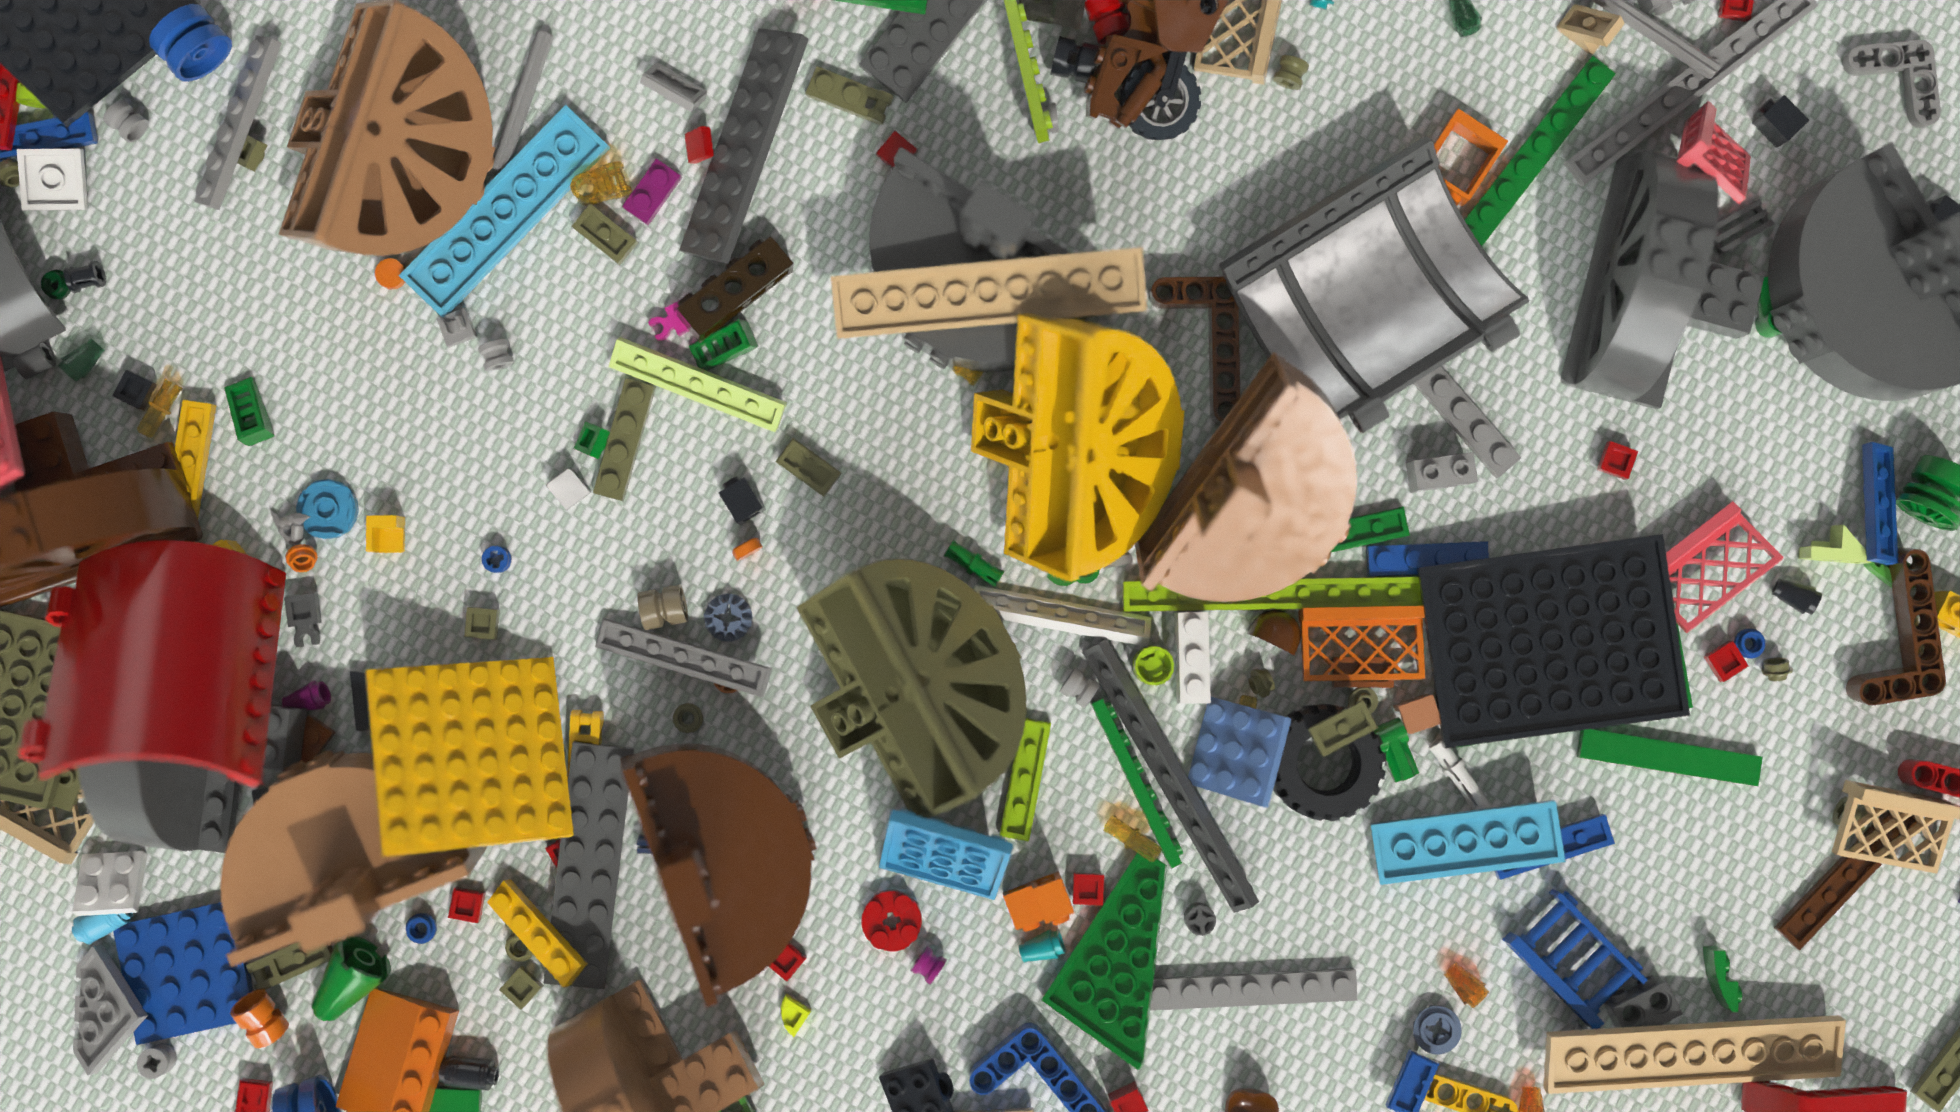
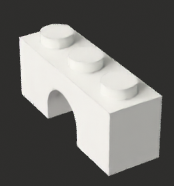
(1193, 657)

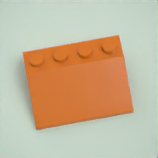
(396, 1054)

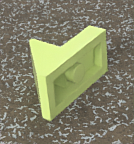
(1841, 548)

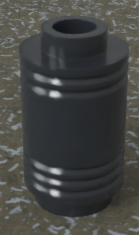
(468, 1072)

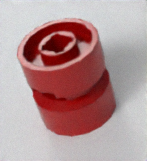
(1108, 18)

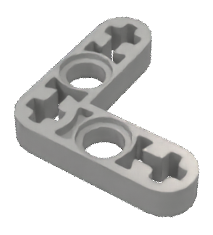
(1910, 68)

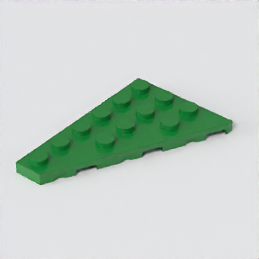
(1112, 969)

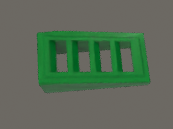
(748, 344)
(256, 429)

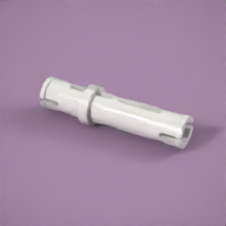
(1456, 770)

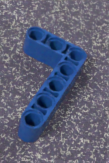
(1034, 1055)

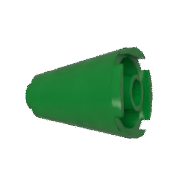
(348, 977)

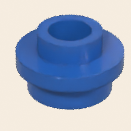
(1758, 643)
(412, 928)

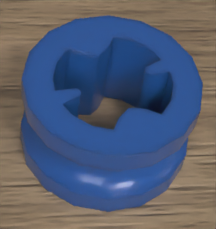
(489, 554)

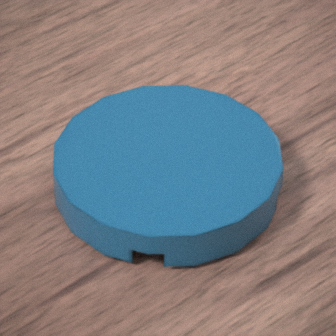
(330, 507)

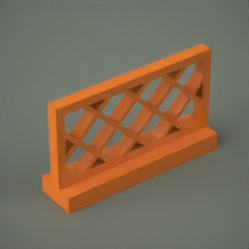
(1362, 617)

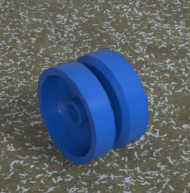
(190, 42)
(313, 1095)

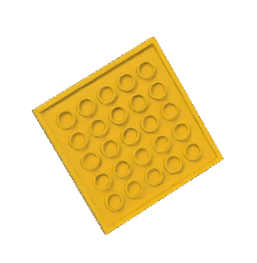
(467, 755)

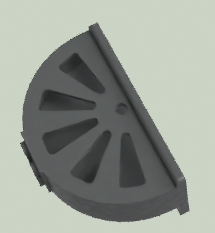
(935, 222)
(1869, 282)
(1664, 291)
(177, 801)

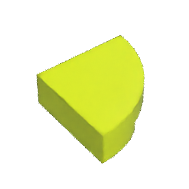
(793, 1014)

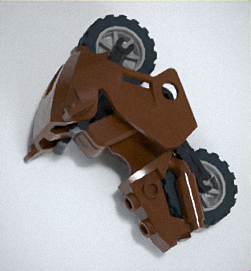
(1160, 37)

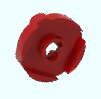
(882, 935)

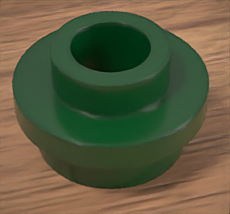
(50, 286)

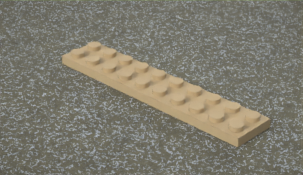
(989, 293)
(1693, 1054)

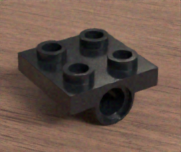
(918, 1088)

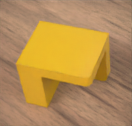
(385, 534)

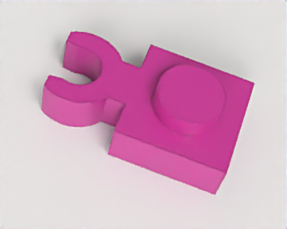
(669, 323)

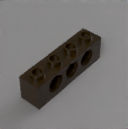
(703, 322)

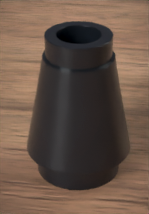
(1797, 595)

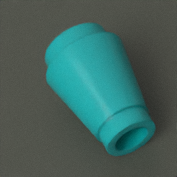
(1043, 947)

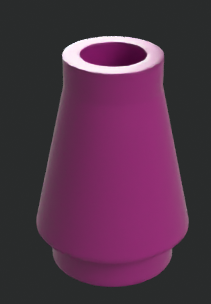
(311, 696)

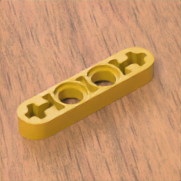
(1461, 1092)

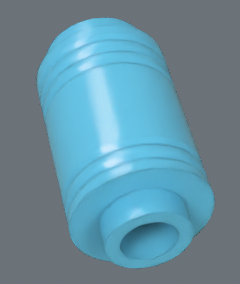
(93, 927)

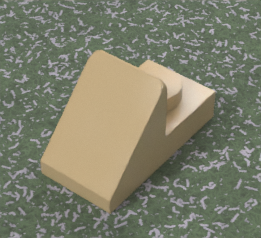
(1590, 27)

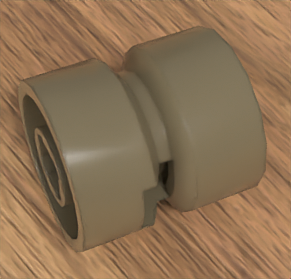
(658, 607)

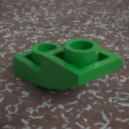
(1724, 988)

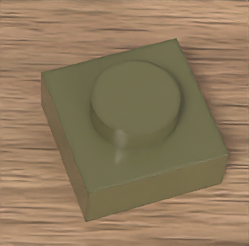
(252, 153)
(482, 623)
(521, 987)

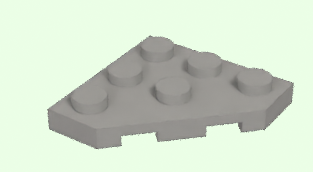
(104, 1010)

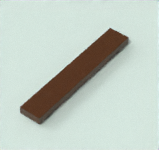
(1833, 890)

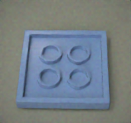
(1239, 751)

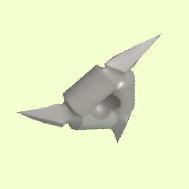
(293, 534)

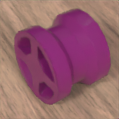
(928, 965)

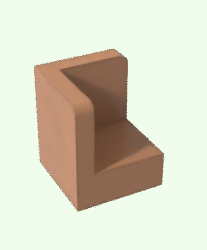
(1418, 713)

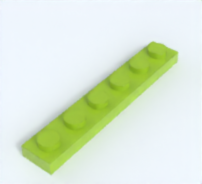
(1028, 68)

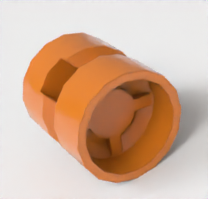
(260, 1018)

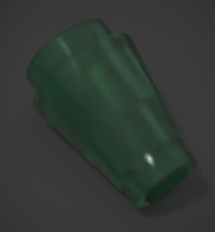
(1465, 17)
(81, 360)

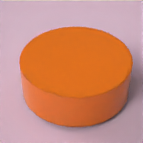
(388, 273)
(747, 548)

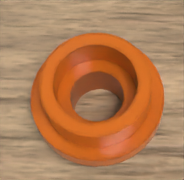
(301, 557)

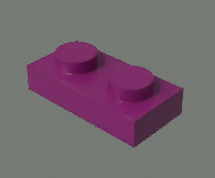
(652, 192)

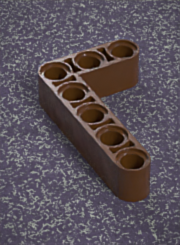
(1217, 335)
(1910, 638)

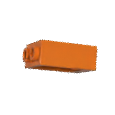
(1479, 136)

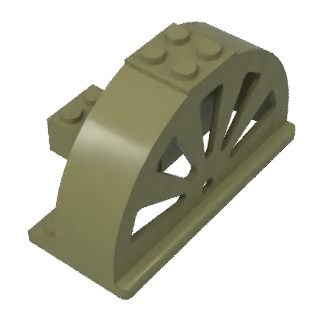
(920, 679)

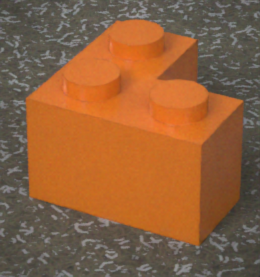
(1039, 901)

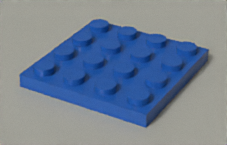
(181, 971)

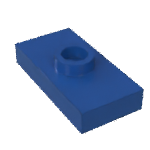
(1412, 1083)

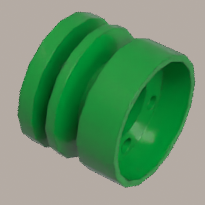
(1935, 494)

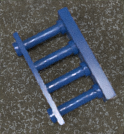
(1567, 987)

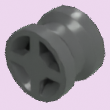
(1201, 924)

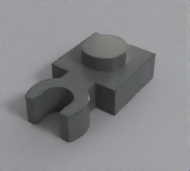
(303, 612)

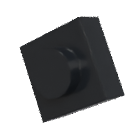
(134, 390)

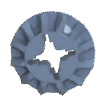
(737, 628)
(1443, 1041)

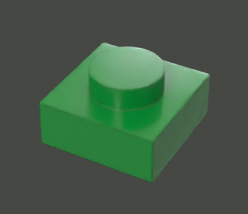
(592, 440)

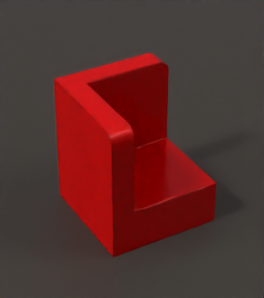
(1127, 1099)

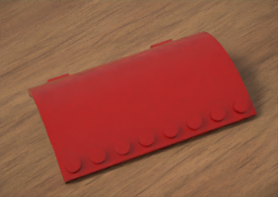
(162, 660)

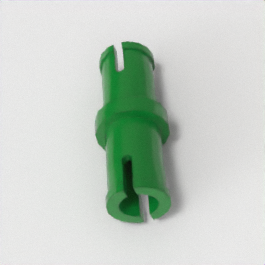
(973, 563)

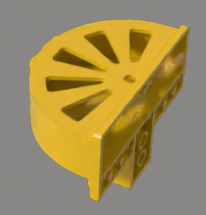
(1084, 441)

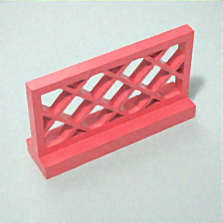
(1715, 152)
(1697, 543)

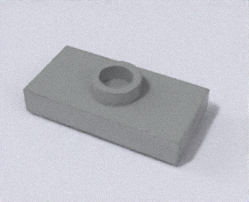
(673, 87)

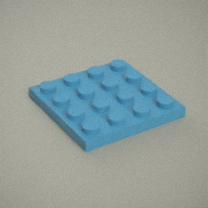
(945, 854)

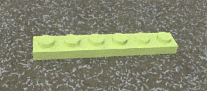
(697, 384)

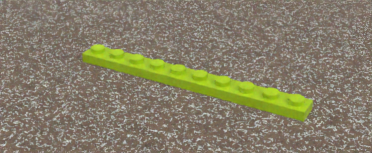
(1299, 595)

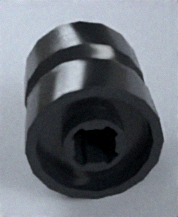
(1085, 60)

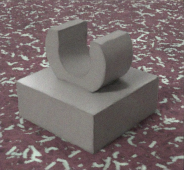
(456, 327)

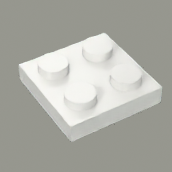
(52, 179)
(109, 883)

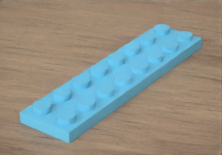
(506, 212)

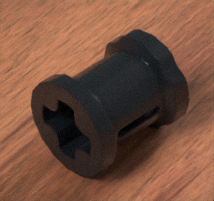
(85, 276)

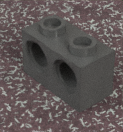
(1639, 998)

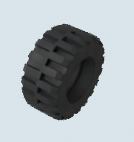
(1347, 797)

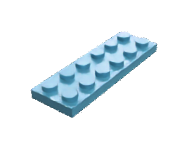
(1468, 842)

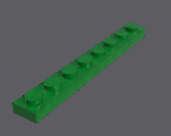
(1538, 149)

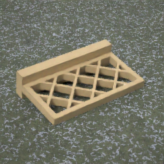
(1261, 48)
(1895, 801)
(41, 839)

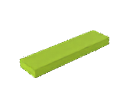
(1025, 781)

